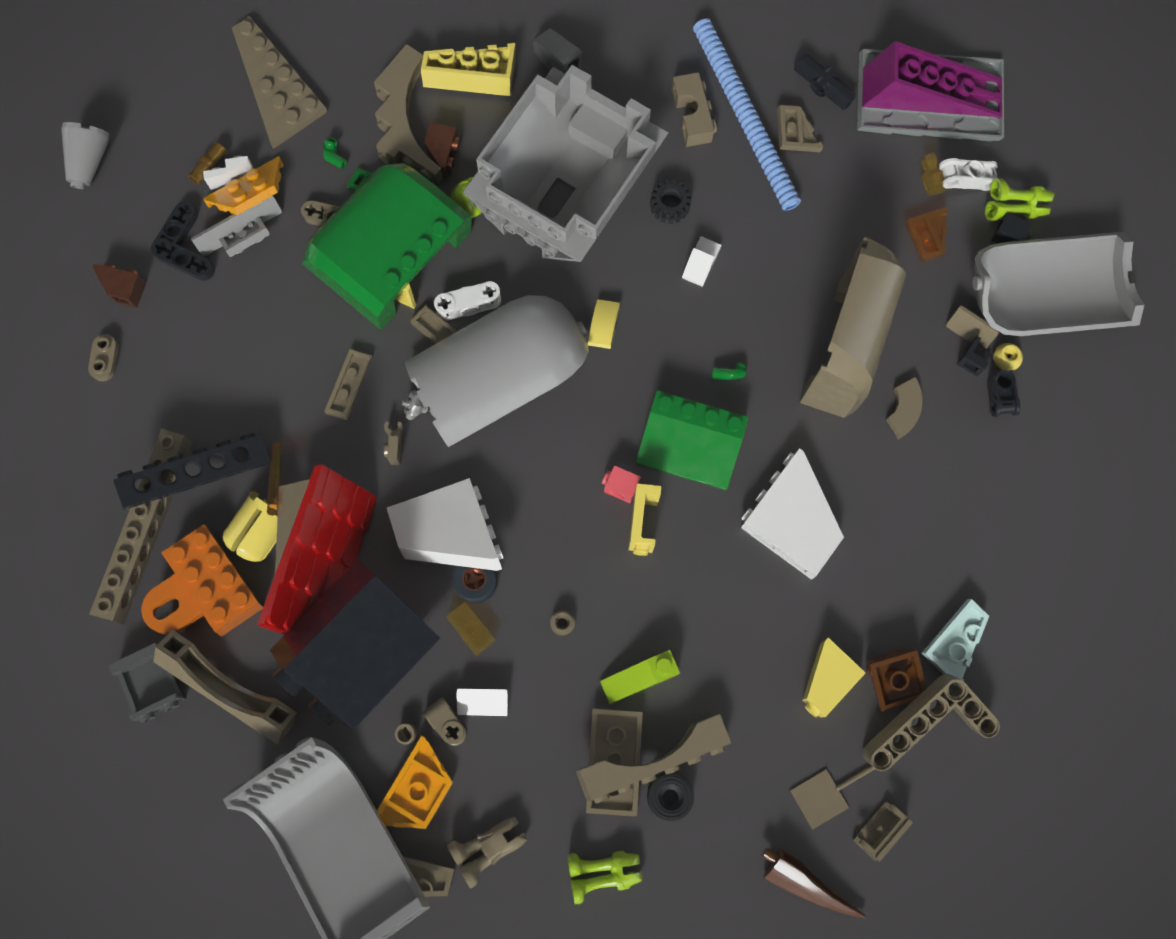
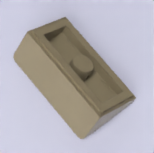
(970, 326)

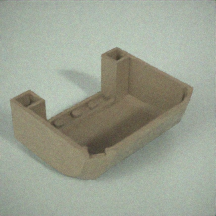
(869, 300)

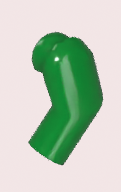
(331, 153)

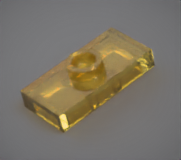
(470, 628)

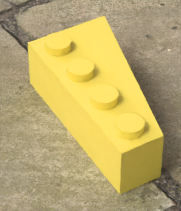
(471, 70)

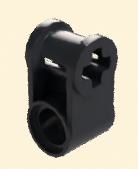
(1003, 399)

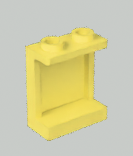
(643, 496)

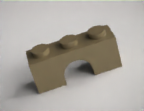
(690, 92)

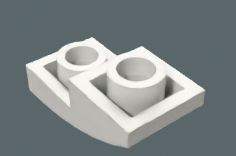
(235, 168)

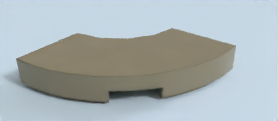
(907, 408)

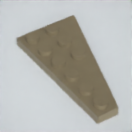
(280, 92)

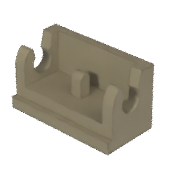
(882, 831)

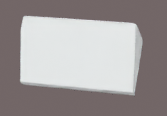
(482, 702)

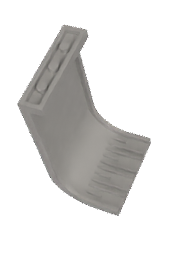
(332, 843)

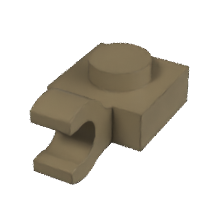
(392, 449)

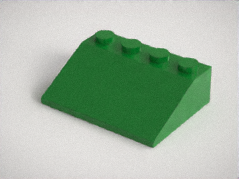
(692, 440)

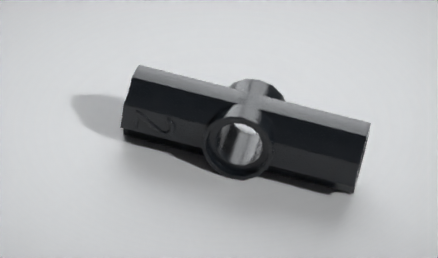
(825, 81)

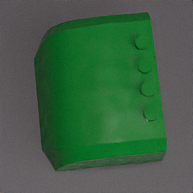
(384, 239)

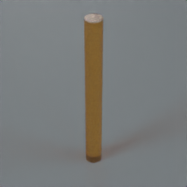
(272, 502)

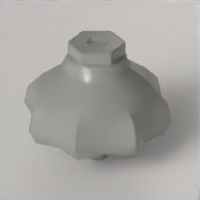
(413, 406)

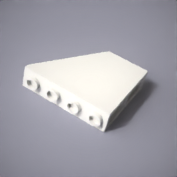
(795, 518)
(446, 528)

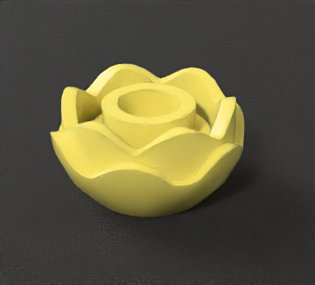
(1005, 363)

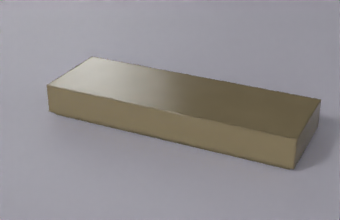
(348, 384)

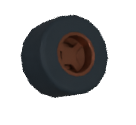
(478, 592)

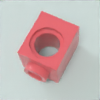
(621, 483)

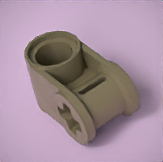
(442, 719)

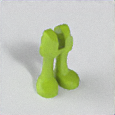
(1001, 191)
(616, 878)

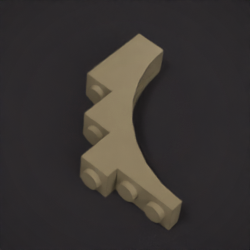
(395, 89)

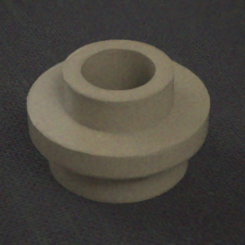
(562, 615)

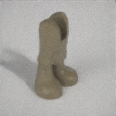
(493, 846)

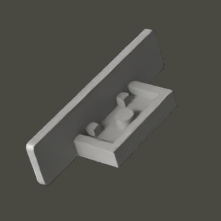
(239, 230)

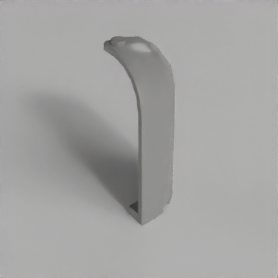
(1057, 284)
(497, 364)

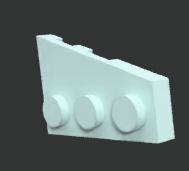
(956, 641)

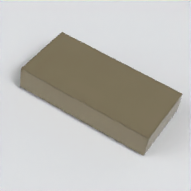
(432, 325)

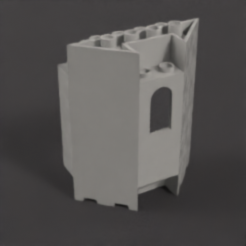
(566, 135)

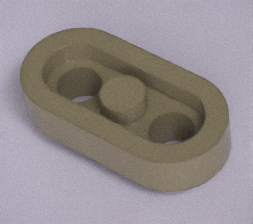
(105, 356)

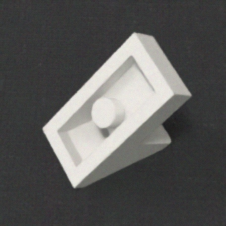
(701, 261)

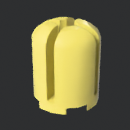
(252, 530)

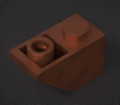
(441, 145)
(120, 285)

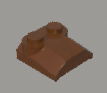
(896, 677)

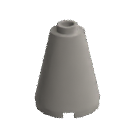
(82, 152)

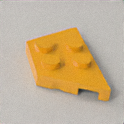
(249, 189)
(416, 790)

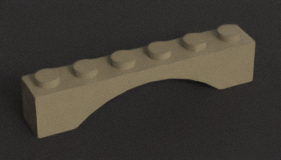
(259, 712)
(701, 738)

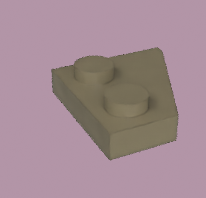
(795, 131)

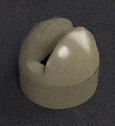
(402, 736)

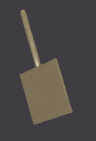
(821, 798)

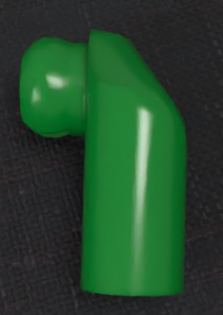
(737, 372)

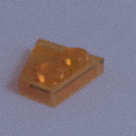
(928, 234)

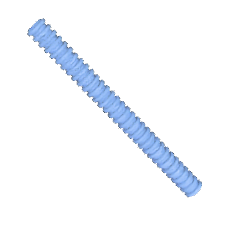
(746, 114)

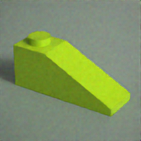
(640, 677)

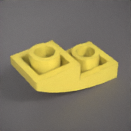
(603, 324)

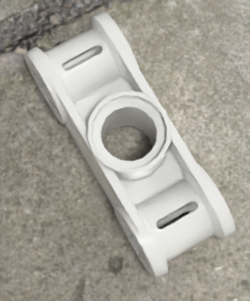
(968, 173)
(468, 301)

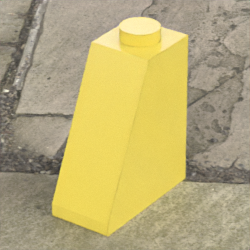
(830, 679)

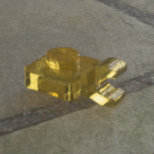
(933, 177)

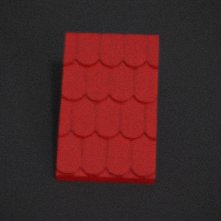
(316, 543)

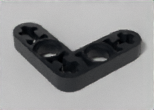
(173, 243)

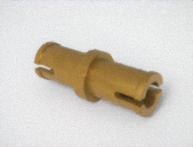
(207, 163)

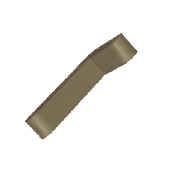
(928, 719)

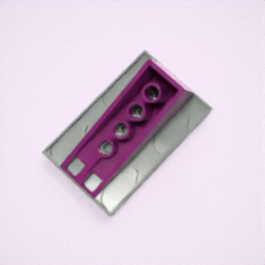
(930, 94)

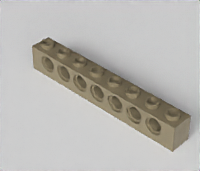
(137, 538)

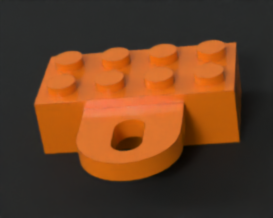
(203, 584)

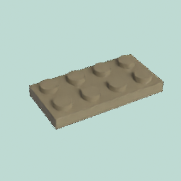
(617, 741)

